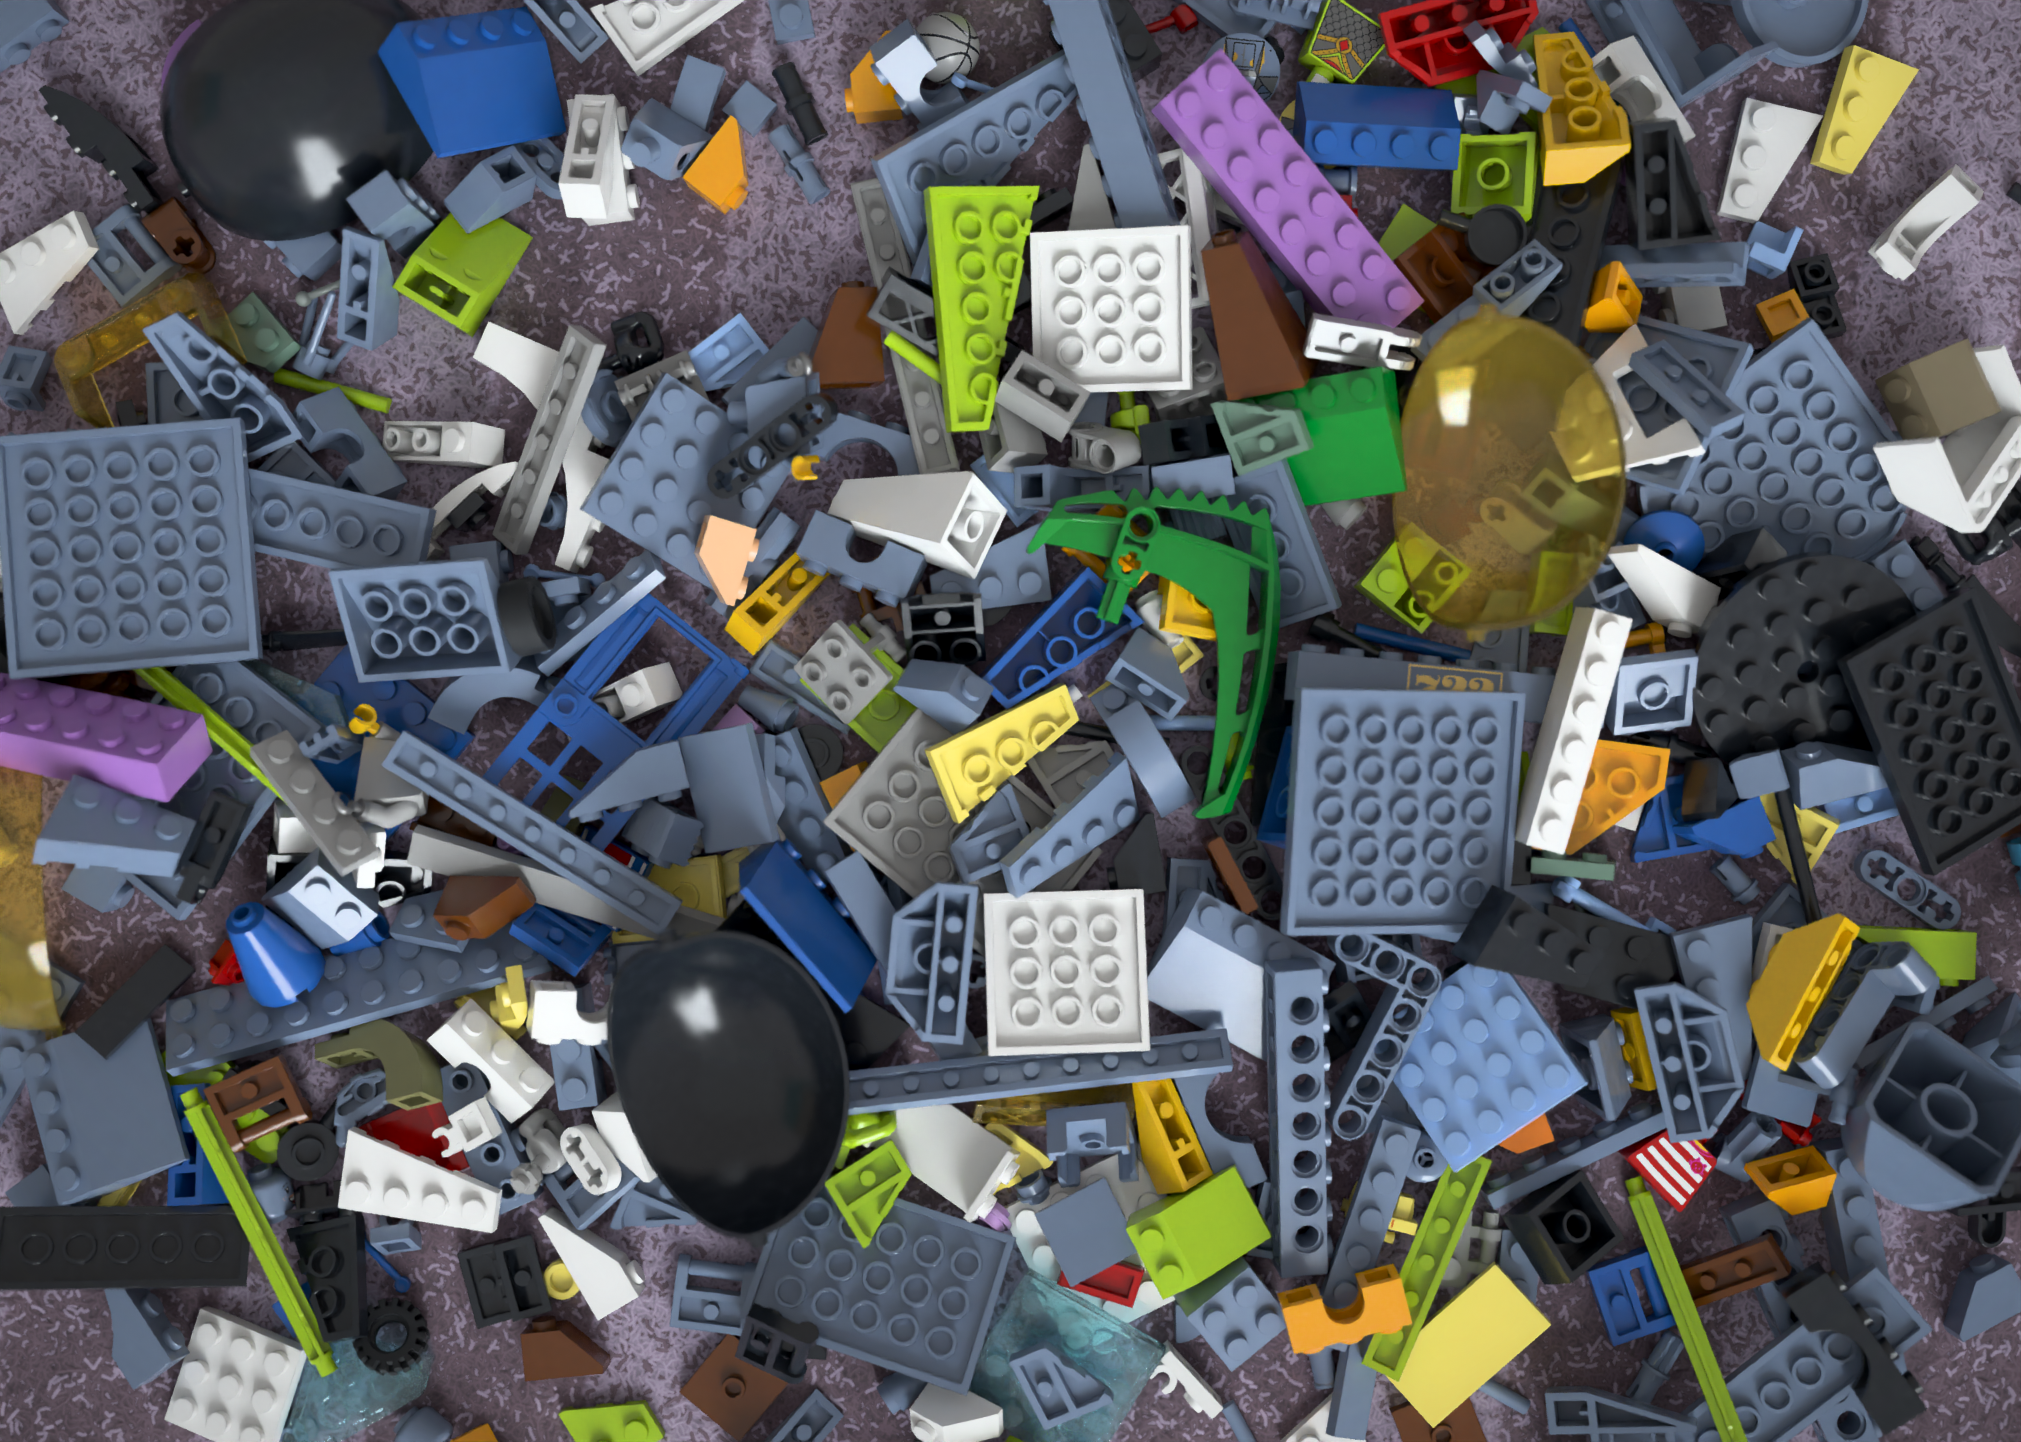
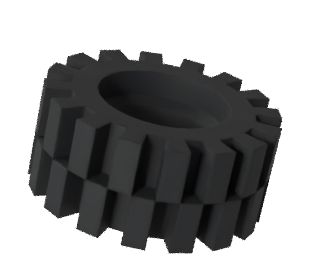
(408, 1353)

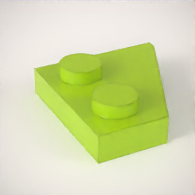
(868, 1189)
(613, 1423)

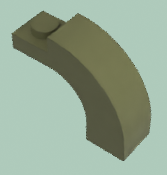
(408, 1062)

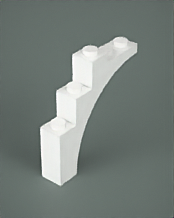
(529, 369)

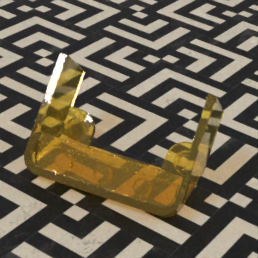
(123, 333)

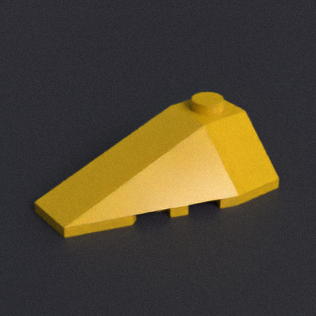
(1582, 124)

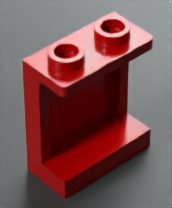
(414, 1131)

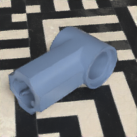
(1745, 1144)

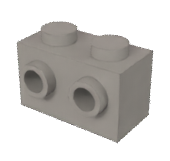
(1041, 396)

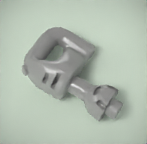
(542, 1149)

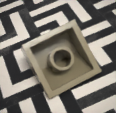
(1938, 393)

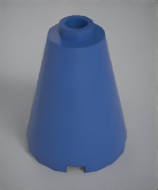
(273, 955)

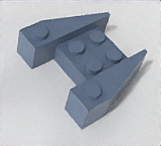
(1611, 1416)

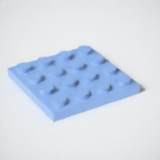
(1482, 1064)

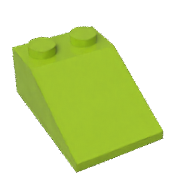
(1197, 1231)

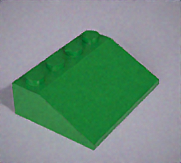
(1353, 435)

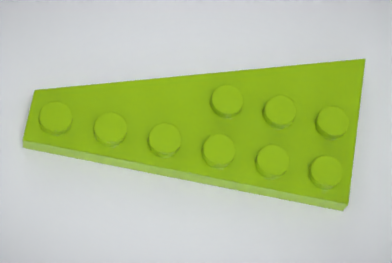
(975, 276)

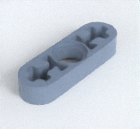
(1924, 913)

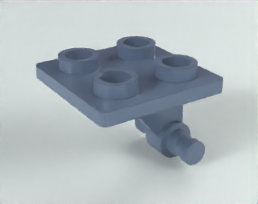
(1793, 1093)

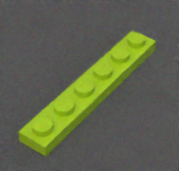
(1428, 1262)

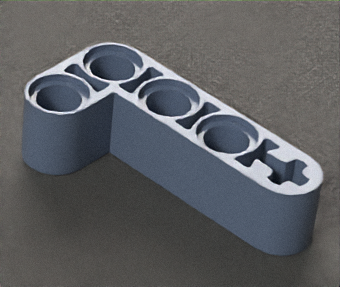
(1856, 1007)

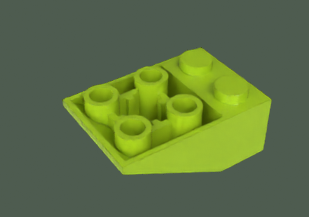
(462, 272)

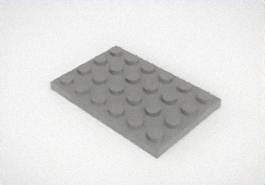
(905, 828)

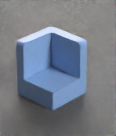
(1771, 249)

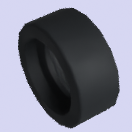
(526, 616)

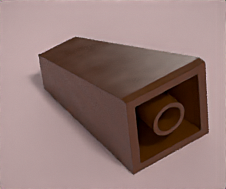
(1252, 320)

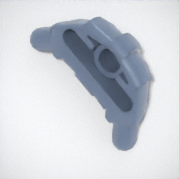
(357, 1100)

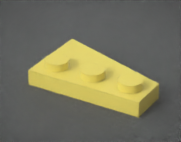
(1858, 107)

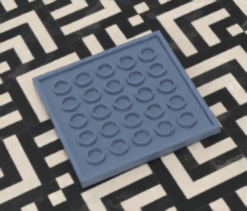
(127, 548)
(1399, 808)

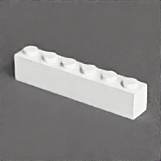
(1570, 728)

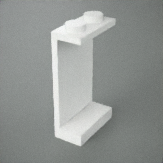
(953, 1156)

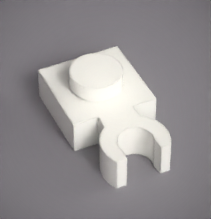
(469, 1127)

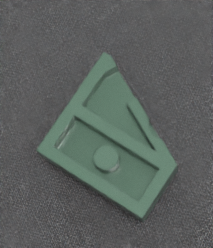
(262, 334)
(1260, 433)
(1589, 866)

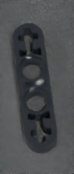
(769, 442)

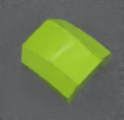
(1496, 172)

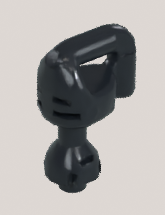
(629, 354)
(1995, 537)

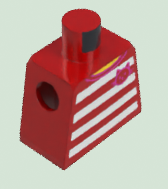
(1671, 1168)

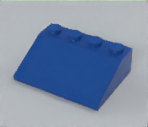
(475, 79)
(807, 919)

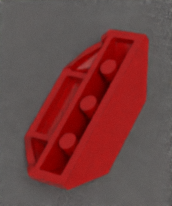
(1431, 39)

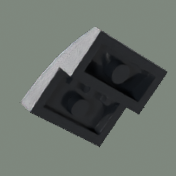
(504, 1280)

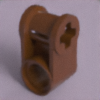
(179, 235)

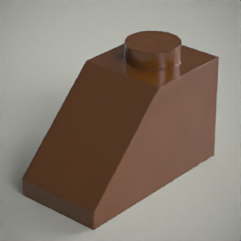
(481, 905)
(559, 1351)

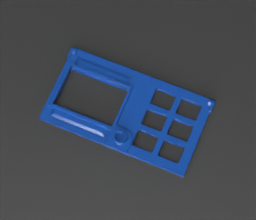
(593, 728)

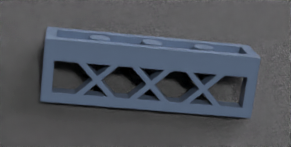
(1682, 264)

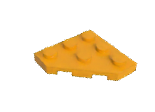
(1616, 784)

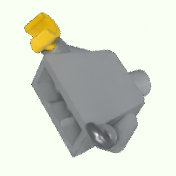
(380, 794)

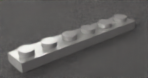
(549, 439)

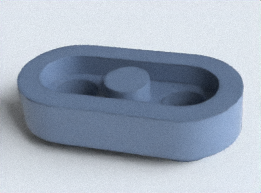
(546, 164)

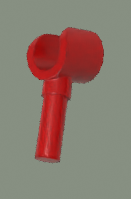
(1181, 16)

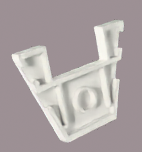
(1670, 442)

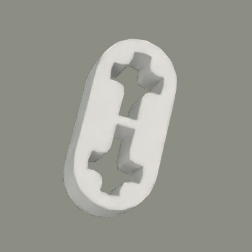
(590, 1159)

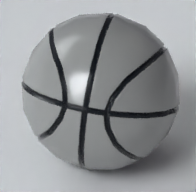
(952, 44)

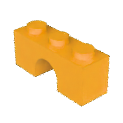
(1377, 1308)

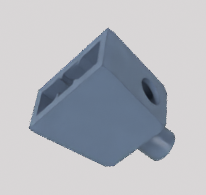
(663, 141)

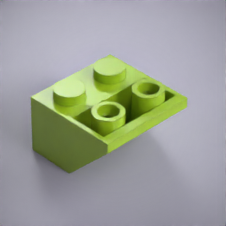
(1389, 590)

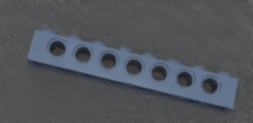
(1284, 982)
(1746, 1221)

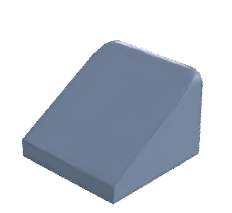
(1758, 774)

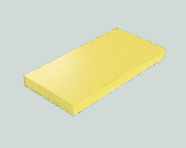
(1468, 1343)

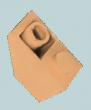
(723, 555)

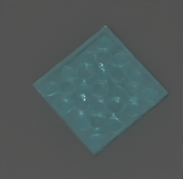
(1082, 1331)

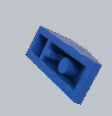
(192, 1180)

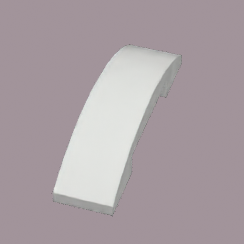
(495, 479)

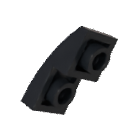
(1816, 288)

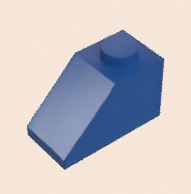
(1738, 831)

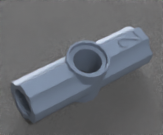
(774, 538)

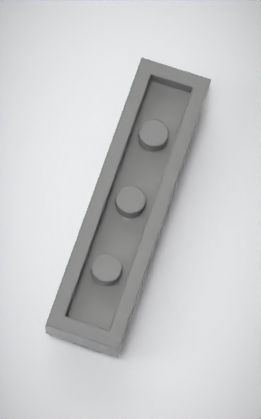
(311, 802)

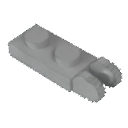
(1358, 342)

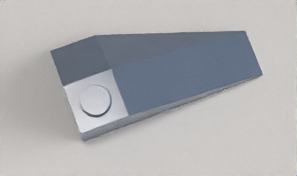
(222, 386)

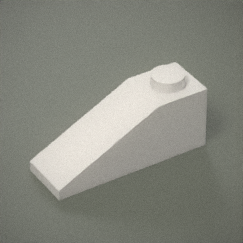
(589, 157)
(1666, 589)
(596, 1266)

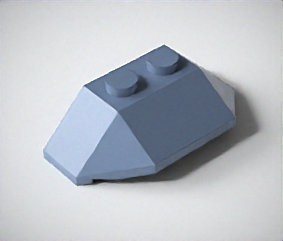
(933, 960)
(1690, 1059)

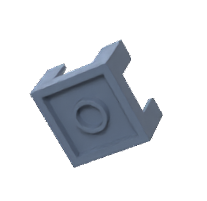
(1091, 1132)

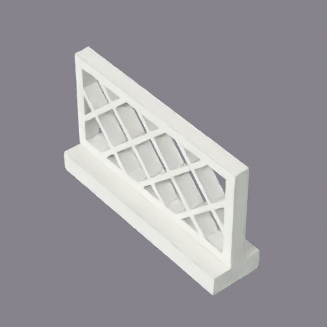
(1200, 214)

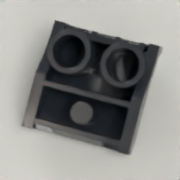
(947, 623)

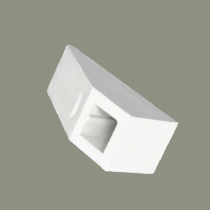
(444, 443)
(639, 693)

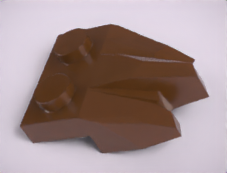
(1441, 270)

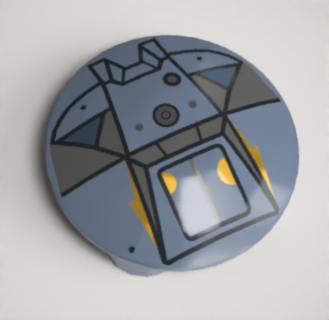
(1254, 60)

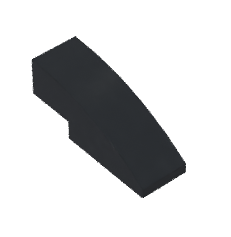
(1181, 439)

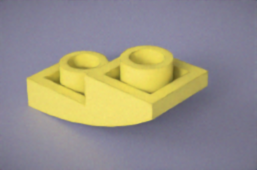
(511, 1002)

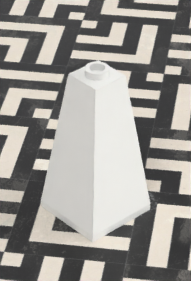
(936, 514)

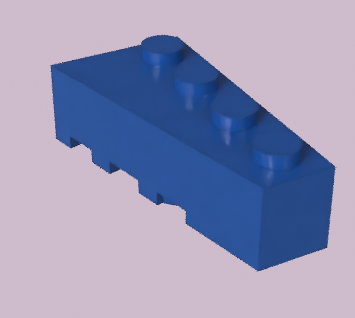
(1056, 640)

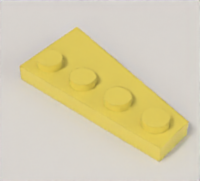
(988, 753)

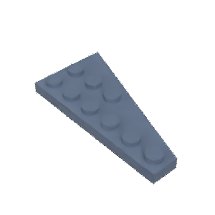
(970, 144)

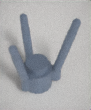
(313, 357)

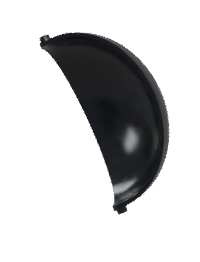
(288, 114)
(729, 1077)

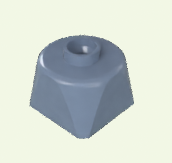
(1933, 1123)

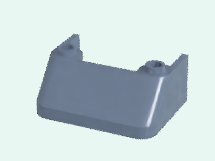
(1672, 47)

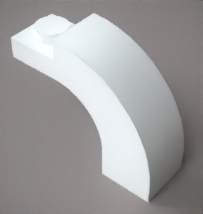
(1924, 221)
(293, 838)

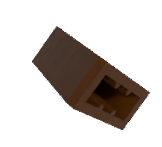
(848, 341)

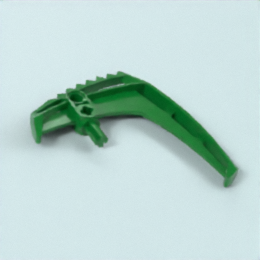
(1210, 573)

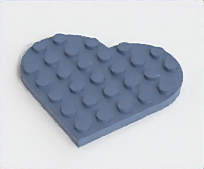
(1796, 460)

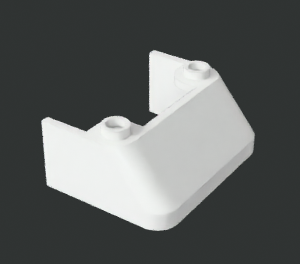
(1973, 468)

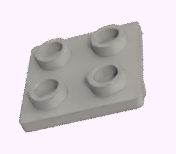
(846, 670)

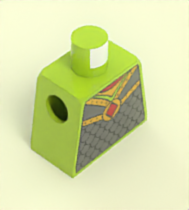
(1340, 44)

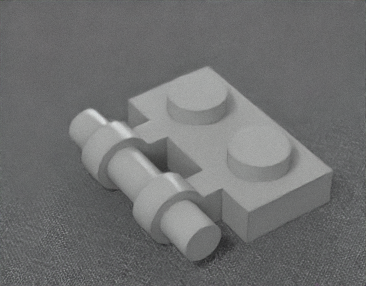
(1460, 1263)

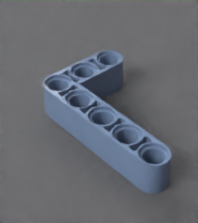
(1379, 1027)

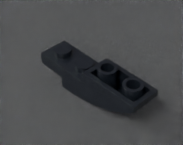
(107, 144)

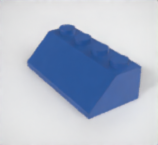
(1377, 126)

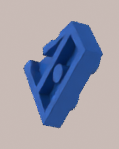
(1655, 833)

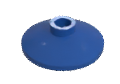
(1669, 531)

